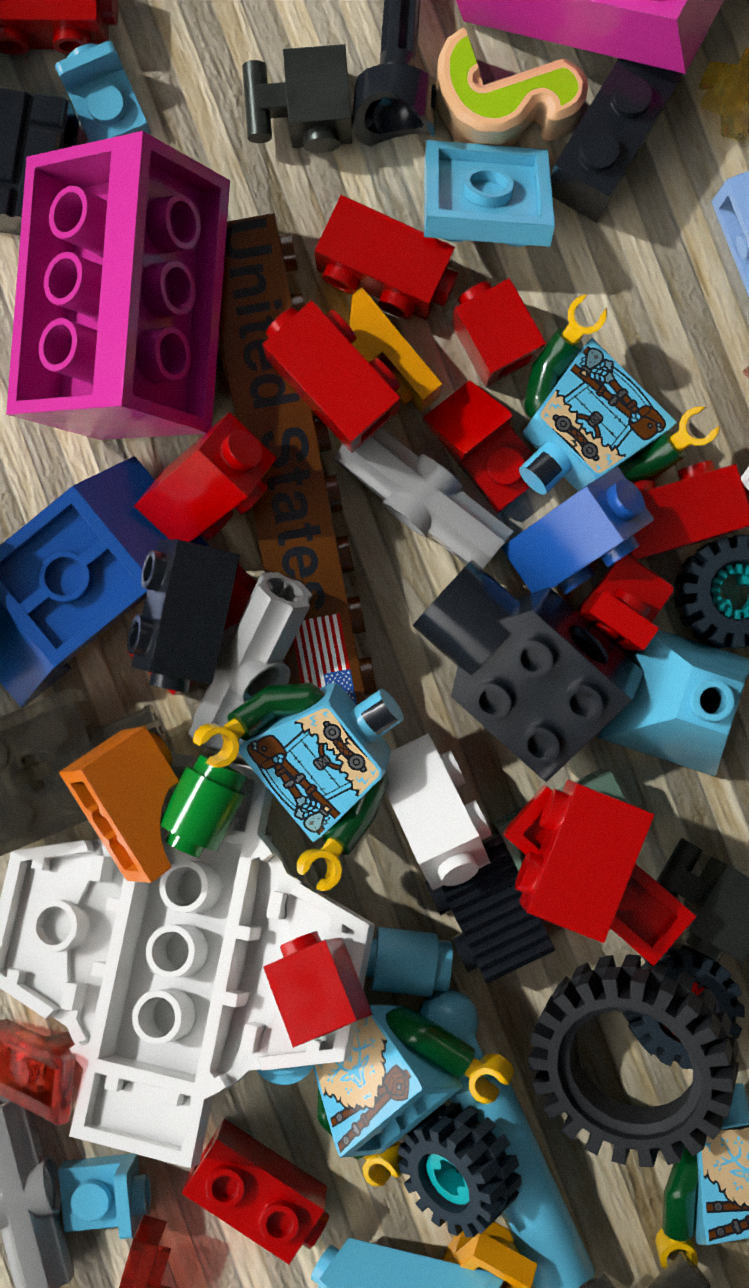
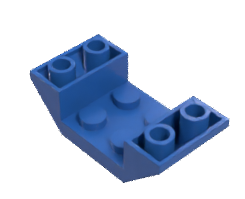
(72, 576)

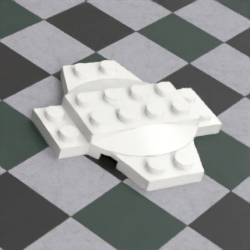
(167, 973)

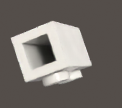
(432, 815)

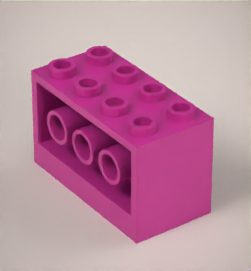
(118, 290)

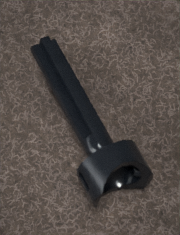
(395, 94)

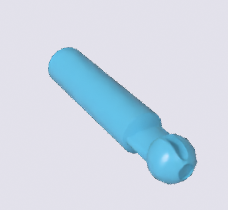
(539, 1214)

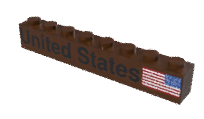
(297, 507)

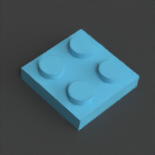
(487, 194)

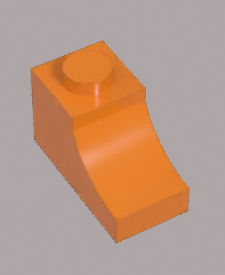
(123, 796)

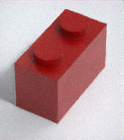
(582, 859)

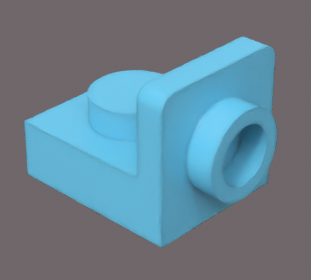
(101, 92)
(104, 1194)

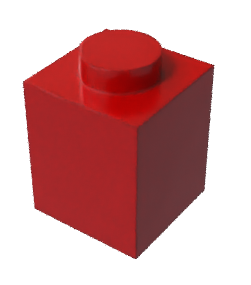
(496, 330)
(316, 988)

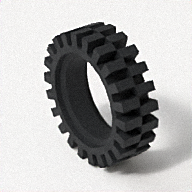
(646, 1129)

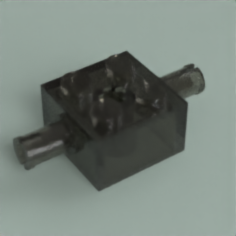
(56, 732)

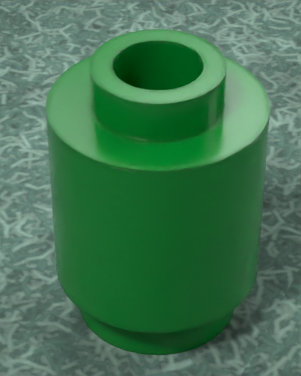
(202, 807)

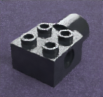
(528, 667)

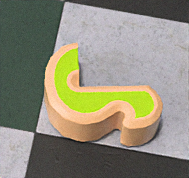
(505, 108)

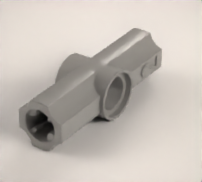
(425, 497)
(254, 650)
(30, 1204)

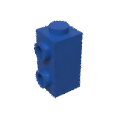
(579, 531)

